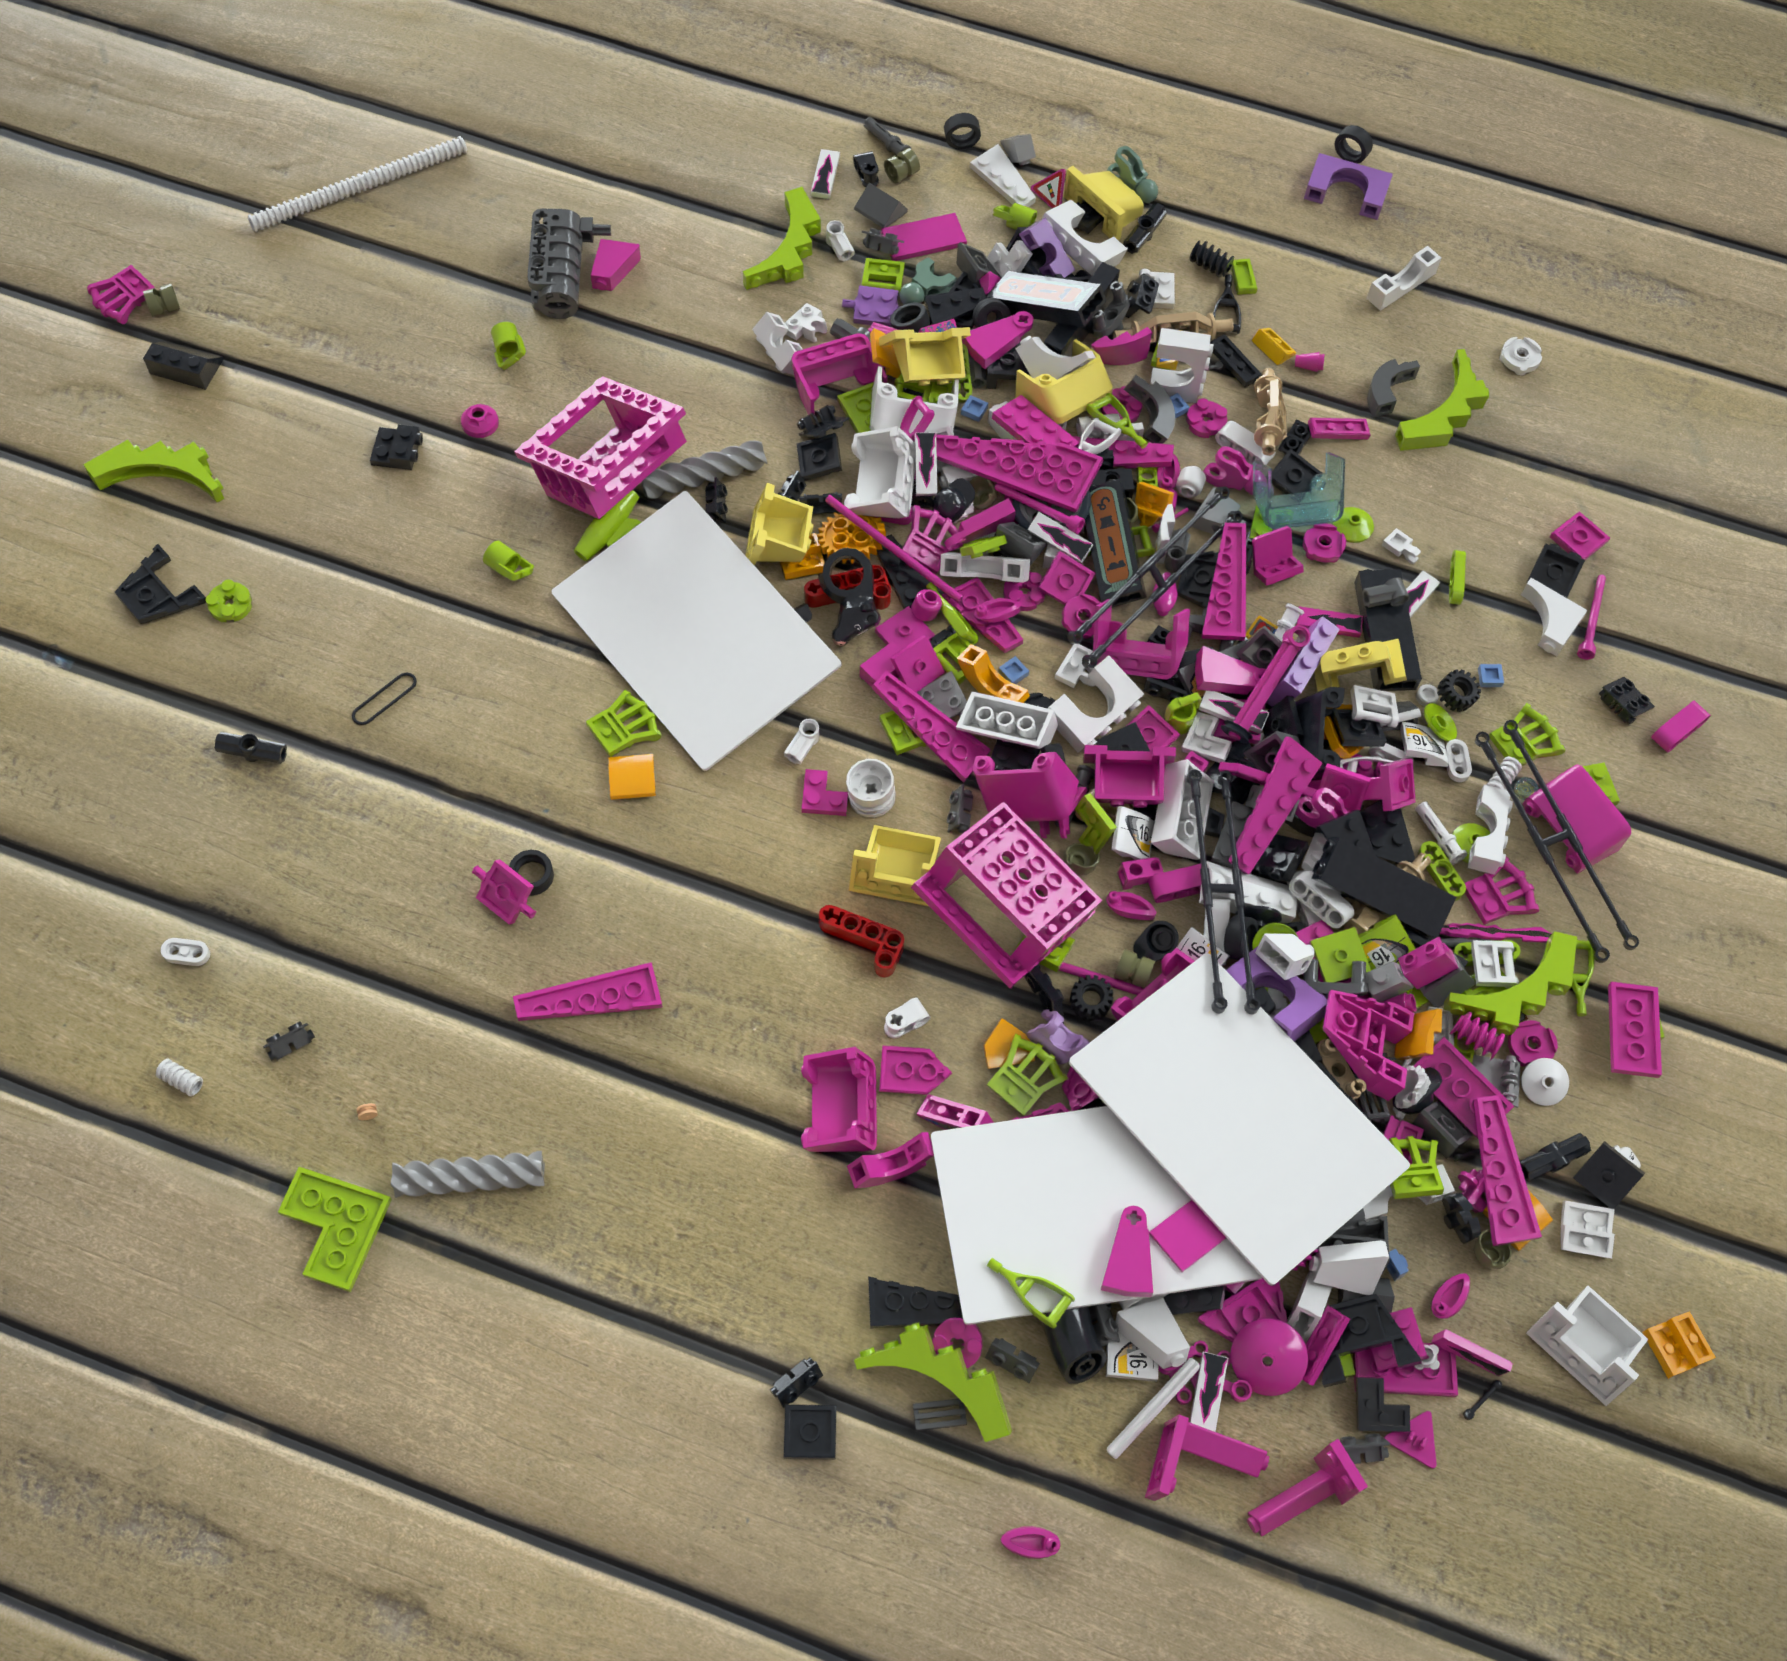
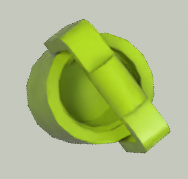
(1016, 215)
(507, 344)
(506, 561)
(1182, 712)

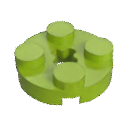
(225, 591)

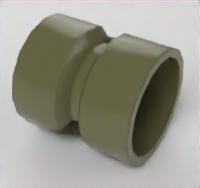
(902, 165)
(161, 300)
(1134, 968)

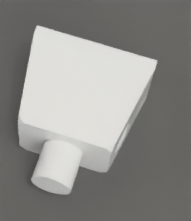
(1285, 954)

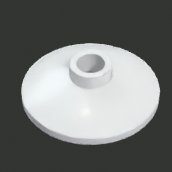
(1534, 1081)

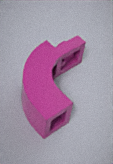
(891, 1165)

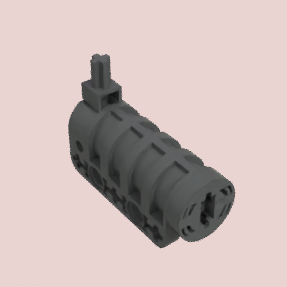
(560, 243)

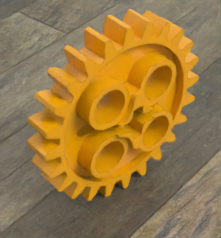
(843, 533)

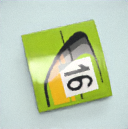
(1385, 942)

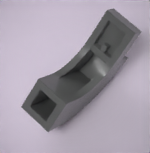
(1380, 396)
(1159, 408)

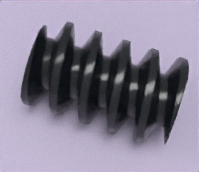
(1210, 259)

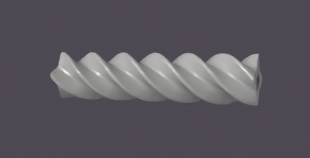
(695, 470)
(468, 1174)

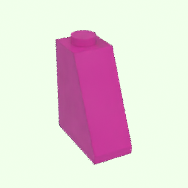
(613, 263)

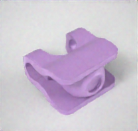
(1057, 1037)

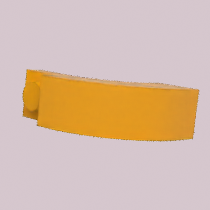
(985, 679)

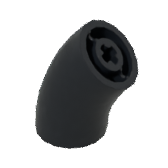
(1075, 1345)

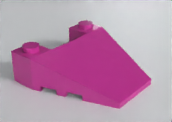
(1359, 1034)

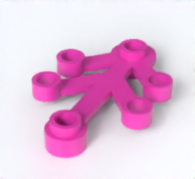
(1227, 1387)

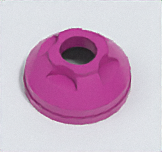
(481, 426)

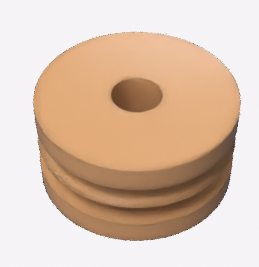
(367, 1111)

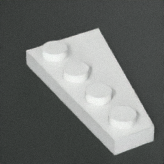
(1002, 176)

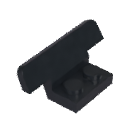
(1239, 787)

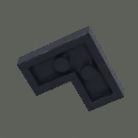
(1373, 1413)

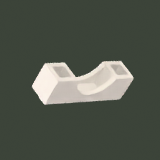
(1419, 269)
(985, 566)
(1487, 851)
(1379, 1205)

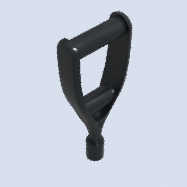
(1230, 302)

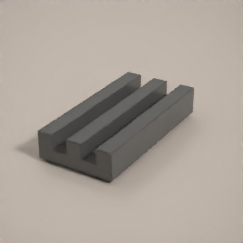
(1375, 1115)
(939, 1404)

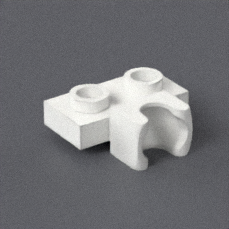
(806, 322)

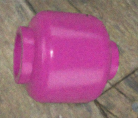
(926, 605)

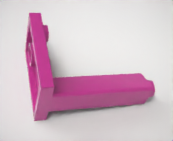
(1393, 786)
(1182, 1435)
(1335, 1476)

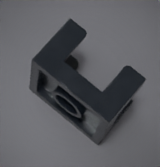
(1005, 368)

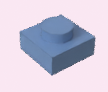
(1179, 404)
(974, 408)
(1013, 670)
(1490, 675)
(1397, 1265)

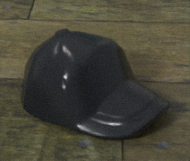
(1156, 941)

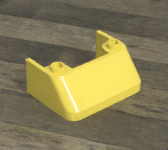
(1071, 393)

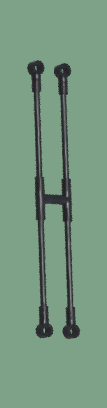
(1163, 585)
(1567, 833)
(1236, 888)

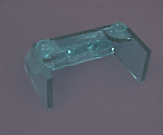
(1318, 506)

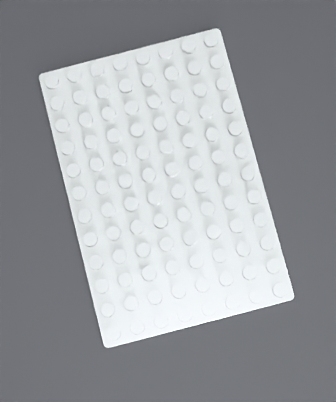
(696, 630)
(1239, 1119)
(1049, 1205)

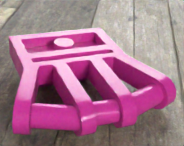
(129, 283)
(921, 546)
(1491, 904)

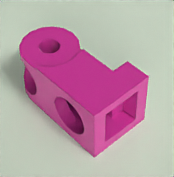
(1138, 871)

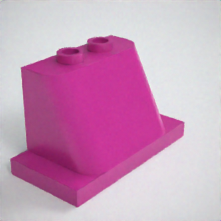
(1129, 775)

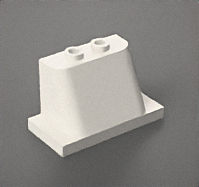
(1591, 1343)

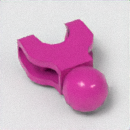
(1232, 473)
(1321, 811)

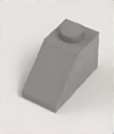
(1019, 148)

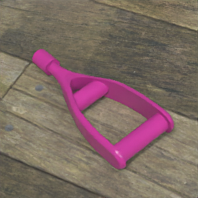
(928, 415)

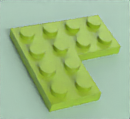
(347, 1220)

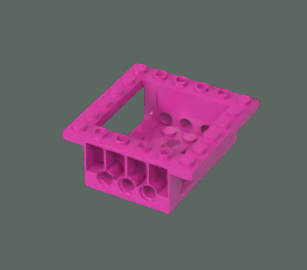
(641, 441)
(1043, 920)

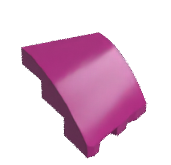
(1124, 348)

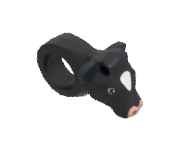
(857, 605)

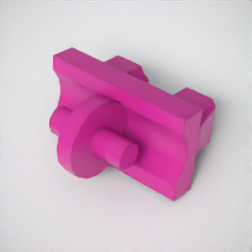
(1473, 1186)

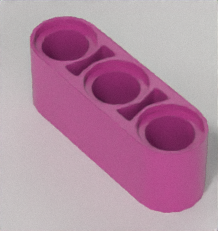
(1680, 726)
(1175, 884)

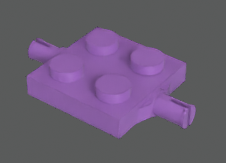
(873, 305)

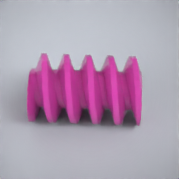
(1478, 1034)

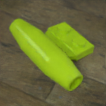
(608, 528)

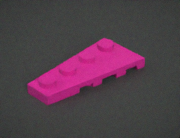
(999, 633)

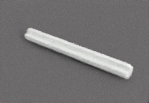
(1153, 1408)

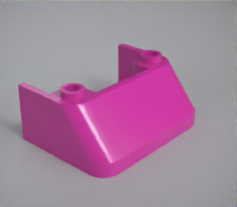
(832, 363)
(1140, 657)

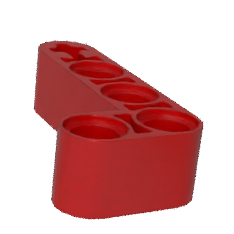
(815, 596)
(859, 936)

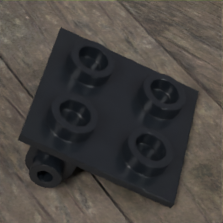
(822, 421)
(1628, 698)

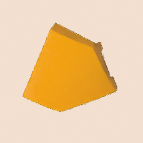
(1151, 503)
(1343, 751)
(999, 1044)

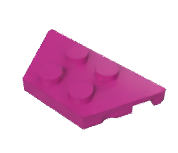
(1249, 1304)

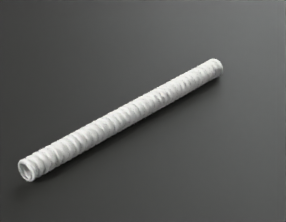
(358, 183)

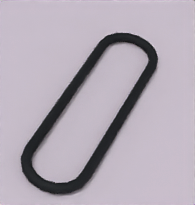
(388, 705)

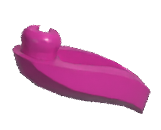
(1168, 476)
(1167, 600)
(997, 610)
(1130, 905)
(1451, 1296)
(1031, 1542)

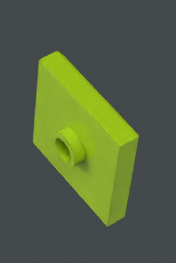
(1337, 953)

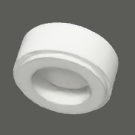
(1427, 694)

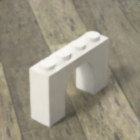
(1085, 253)
(1188, 348)
(1120, 695)

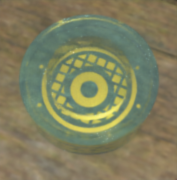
(1525, 787)

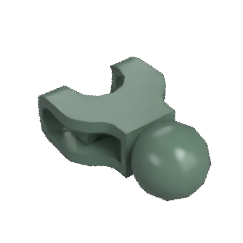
(1133, 174)
(925, 283)

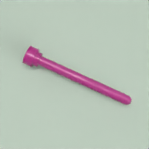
(1073, 523)
(1587, 648)

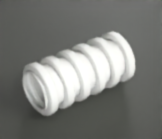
(1510, 768)
(179, 1077)

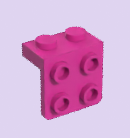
(1274, 556)

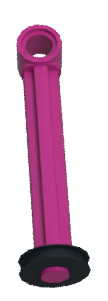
(1239, 727)

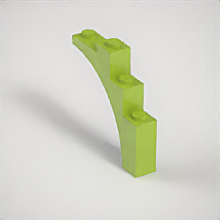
(797, 244)
(1437, 427)
(129, 462)
(1504, 1007)
(948, 1367)

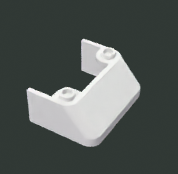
(889, 410)

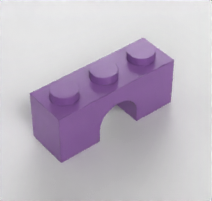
(1042, 236)

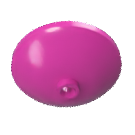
(1271, 1339)

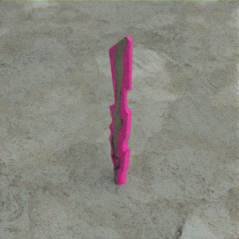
(1493, 932)

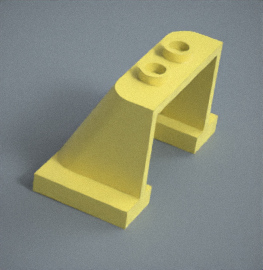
(1107, 196)
(928, 355)
(779, 529)
(1360, 658)
(893, 864)

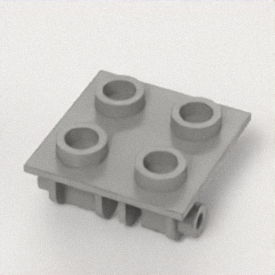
(945, 695)
(1501, 1074)

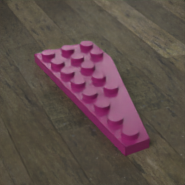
(1039, 469)

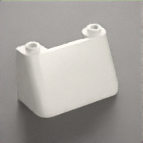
(884, 473)

